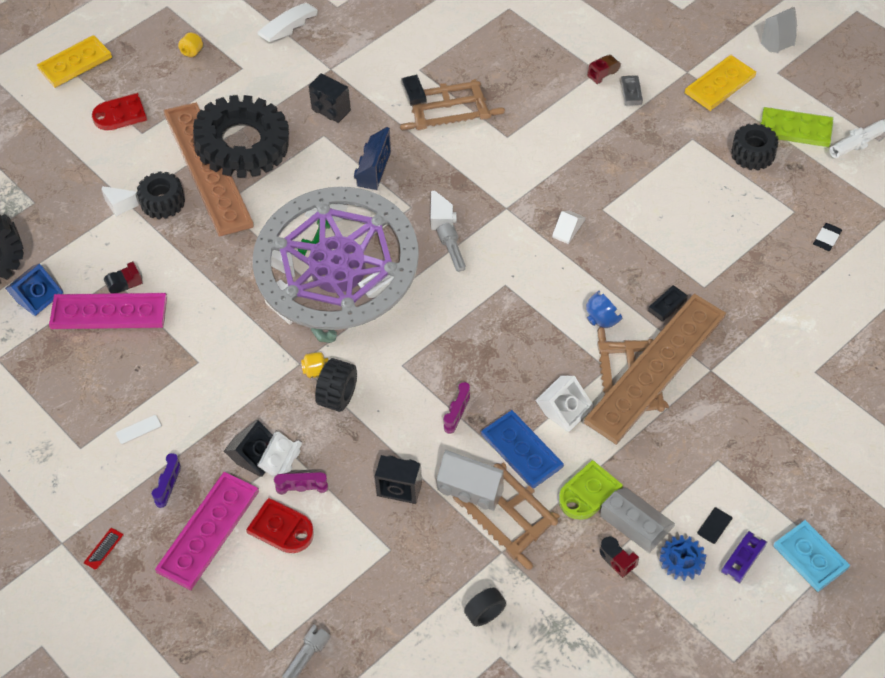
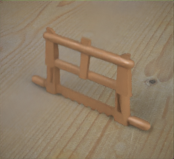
(482, 109)
(628, 347)
(532, 533)

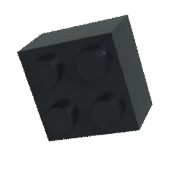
(329, 97)
(398, 479)

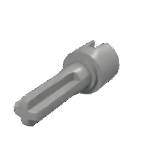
(449, 237)
(314, 642)

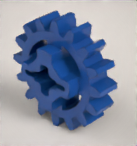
(692, 562)

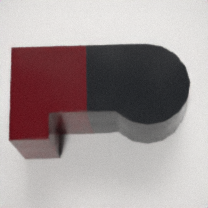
(123, 279)
(617, 557)

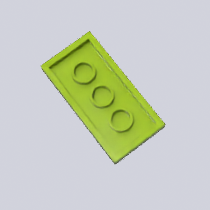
(799, 126)

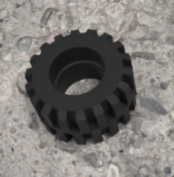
(754, 146)
(156, 185)
(336, 385)

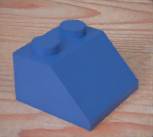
(34, 289)

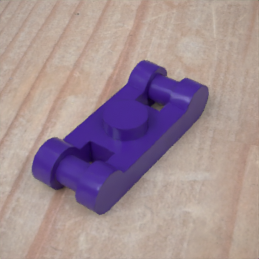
(166, 481)
(744, 556)

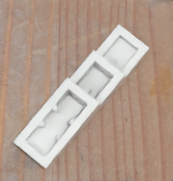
(284, 23)

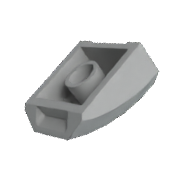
(780, 31)

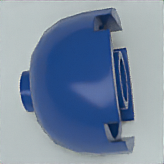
(602, 311)

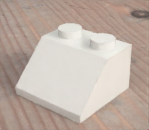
(565, 402)

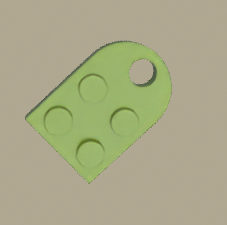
(588, 490)

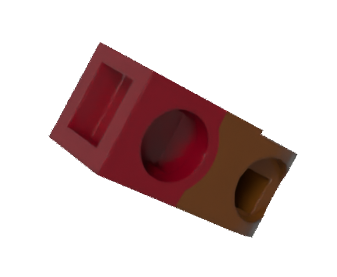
(603, 67)

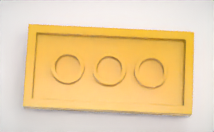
(74, 61)
(720, 82)

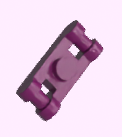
(457, 408)
(300, 482)

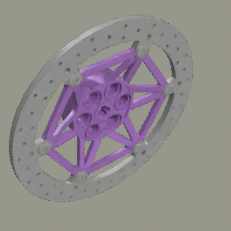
(335, 263)

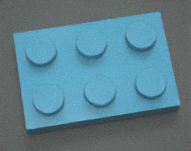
(811, 555)

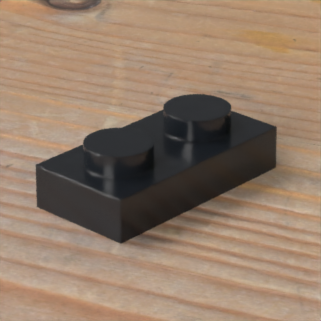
(413, 90)
(667, 303)

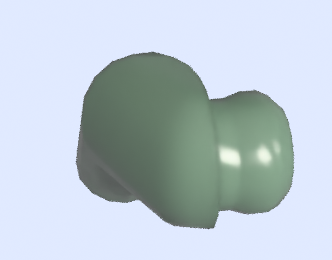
(328, 337)

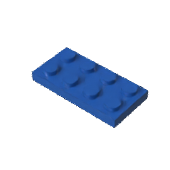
(522, 449)

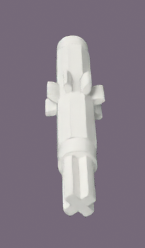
(858, 139)

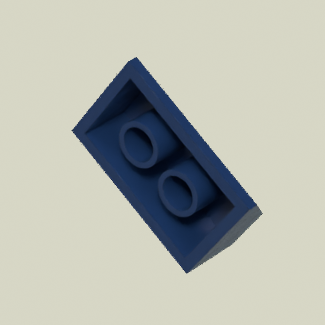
(374, 160)

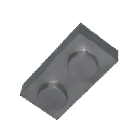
(631, 90)

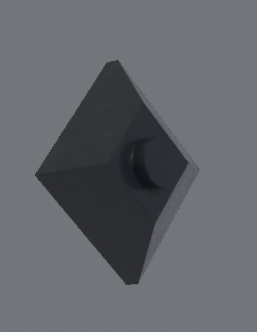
(249, 447)

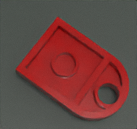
(119, 112)
(280, 527)

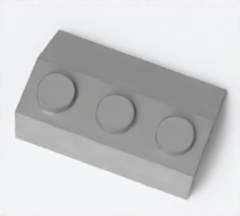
(470, 480)
(636, 519)

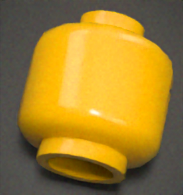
(190, 44)
(313, 364)

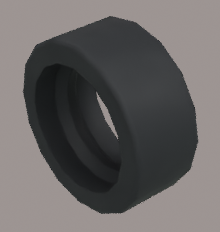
(485, 607)

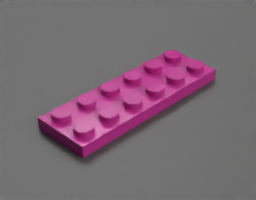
(108, 311)
(207, 531)

